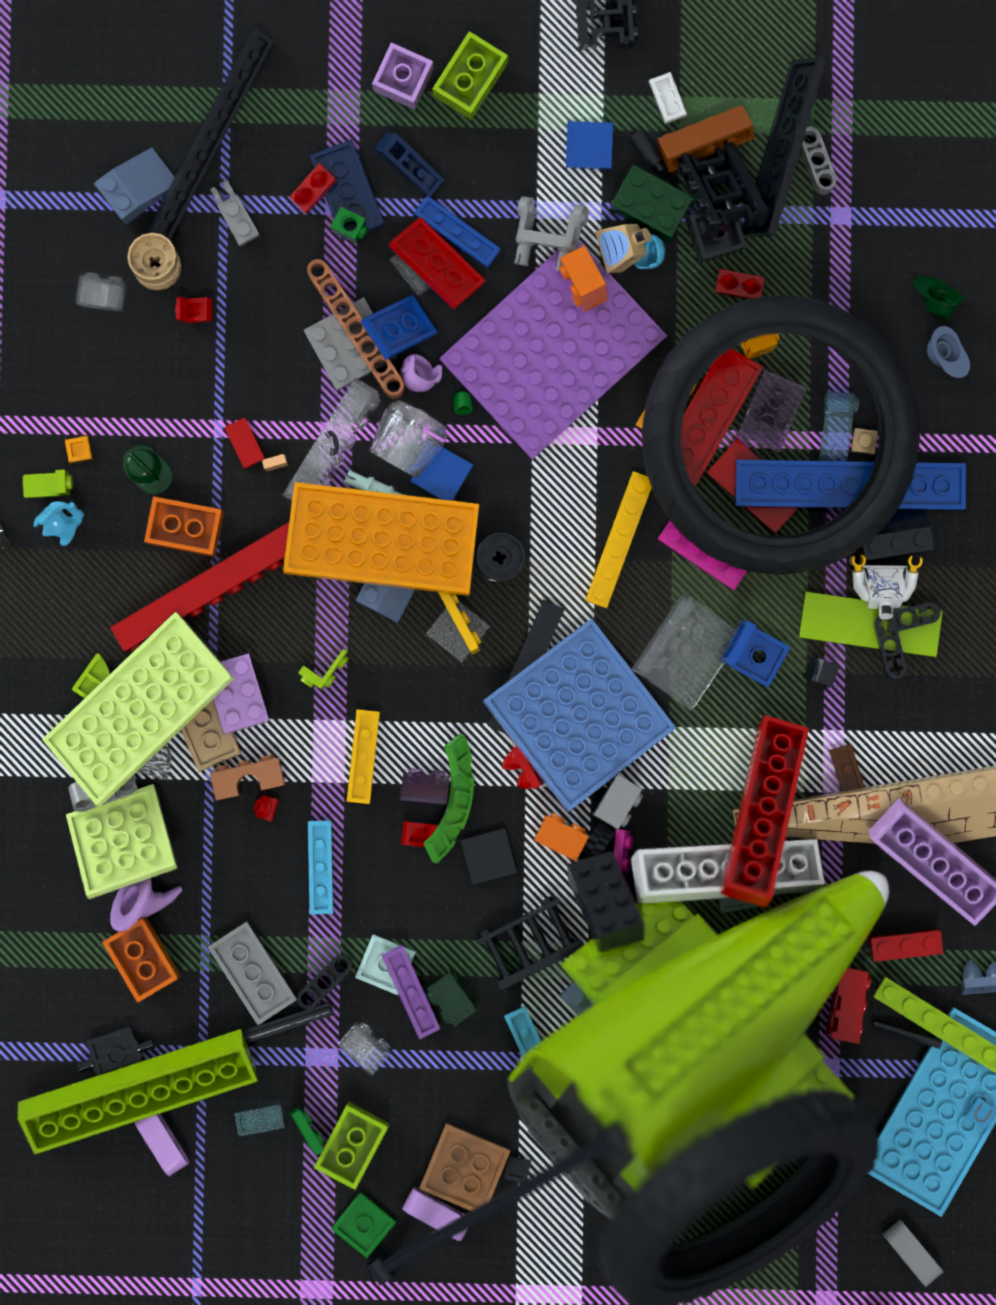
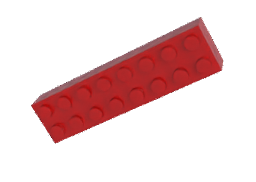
(764, 811)

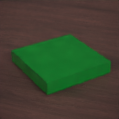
(363, 1224)

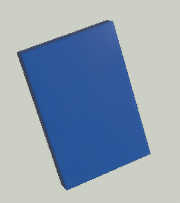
(399, 327)

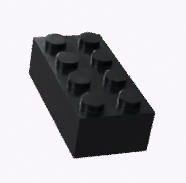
(605, 902)

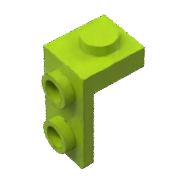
(47, 484)
(311, 678)

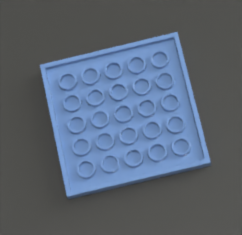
(579, 715)

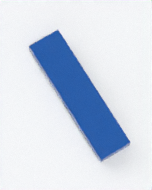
(457, 232)

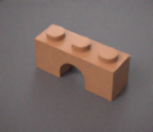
(226, 780)

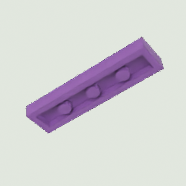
(410, 991)

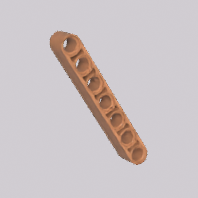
(350, 319)

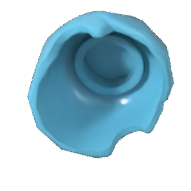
(654, 254)

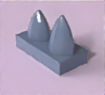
(975, 983)

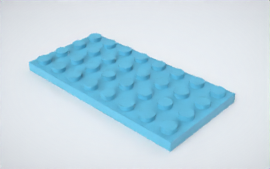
(927, 1137)

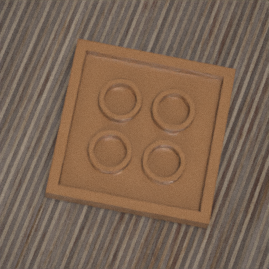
(464, 1168)

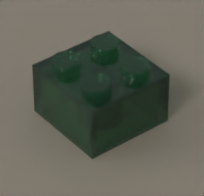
(451, 998)

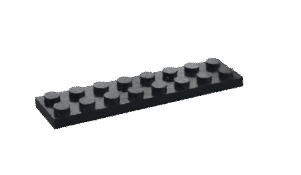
(786, 141)

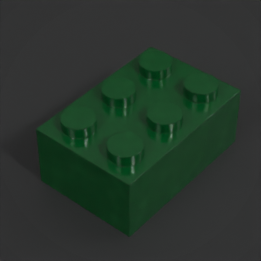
(651, 203)

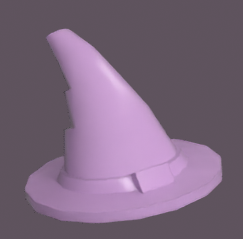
(138, 902)

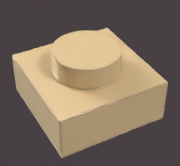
(864, 441)

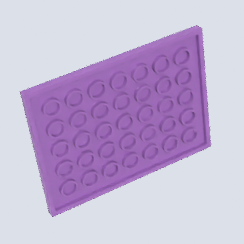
(545, 360)

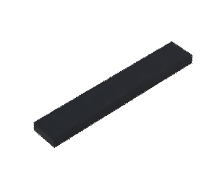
(535, 643)

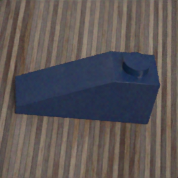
(408, 163)

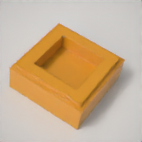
(78, 449)

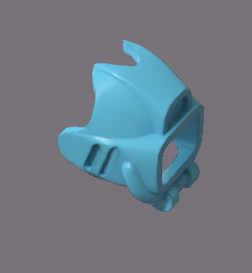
(57, 523)

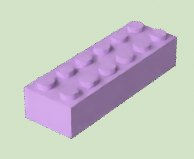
(935, 861)

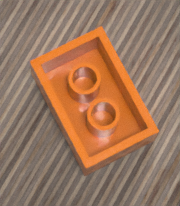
(184, 526)
(141, 959)

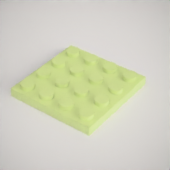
(121, 842)

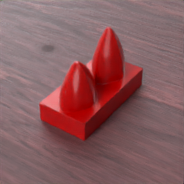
(313, 188)
(739, 284)
(529, 777)

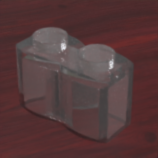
(101, 293)
(364, 1047)

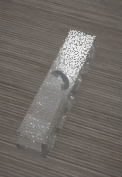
(336, 436)

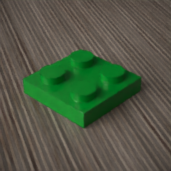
(312, 1138)

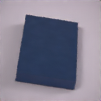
(351, 188)

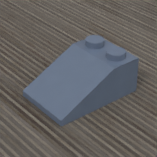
(135, 185)

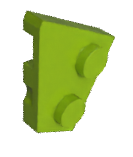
(93, 675)

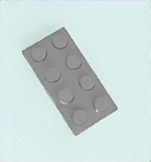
(252, 973)

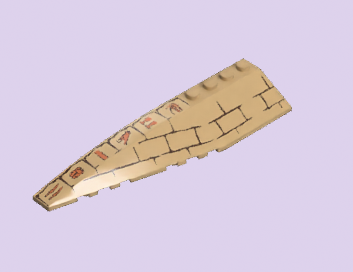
(954, 803)

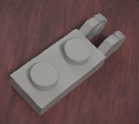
(236, 216)

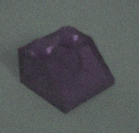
(425, 787)

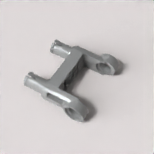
(527, 238)

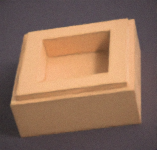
(275, 462)

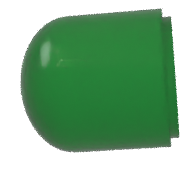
(462, 399)

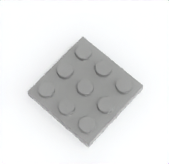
(336, 350)

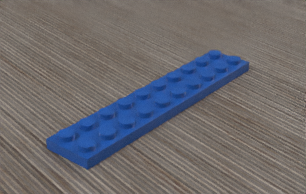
(840, 482)

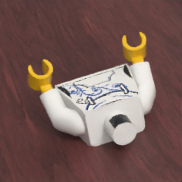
(884, 585)

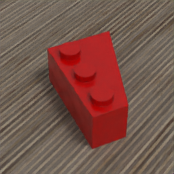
(848, 1006)

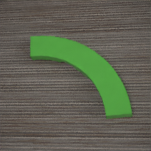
(459, 800)

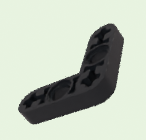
(896, 626)

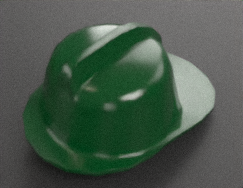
(939, 297)
(147, 469)

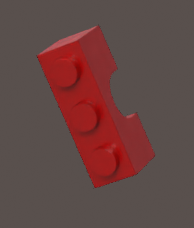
(905, 945)

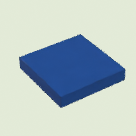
(589, 145)
(444, 475)

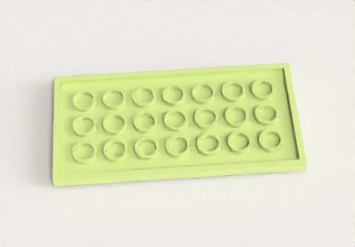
(137, 709)

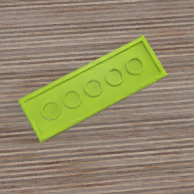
(851, 623)

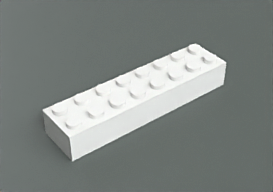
(700, 871)

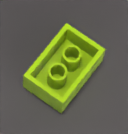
(470, 75)
(351, 1145)

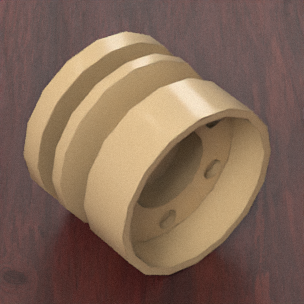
(151, 249)

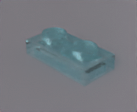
(259, 1120)

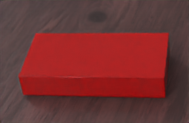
(244, 443)

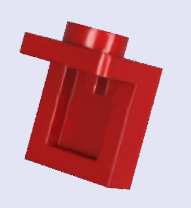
(193, 310)
(416, 833)

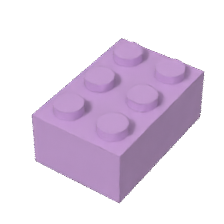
(240, 702)

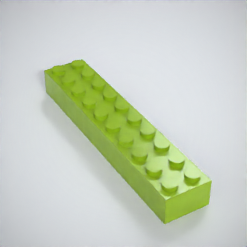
(137, 1091)

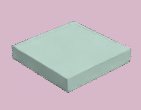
(372, 966)

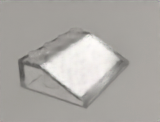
(685, 652)

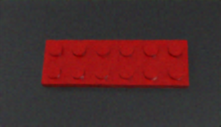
(715, 409)

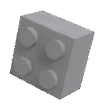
(618, 801)

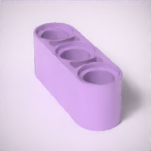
(162, 1143)
(431, 1210)

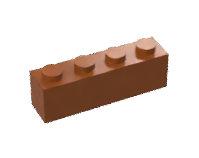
(706, 136)

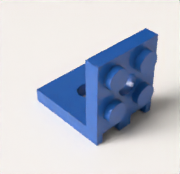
(745, 643)

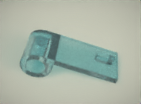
(837, 425)

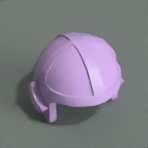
(419, 374)

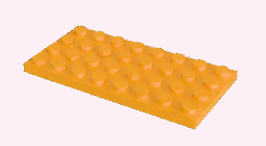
(381, 538)

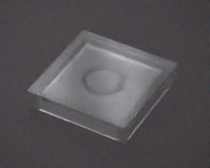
(448, 636)

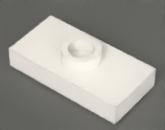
(667, 98)

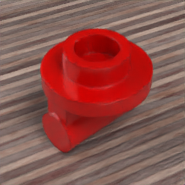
(266, 807)

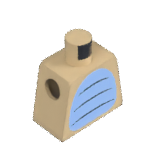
(622, 246)

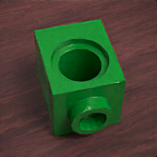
(344, 216)

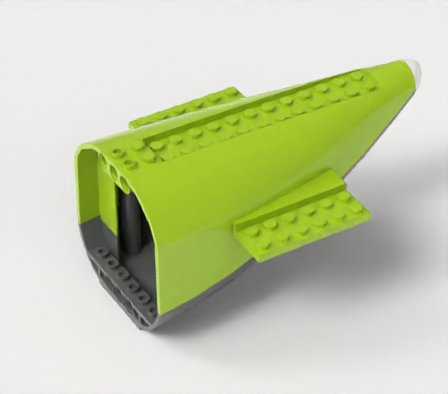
(690, 1031)

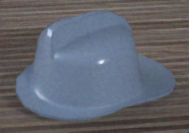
(947, 352)

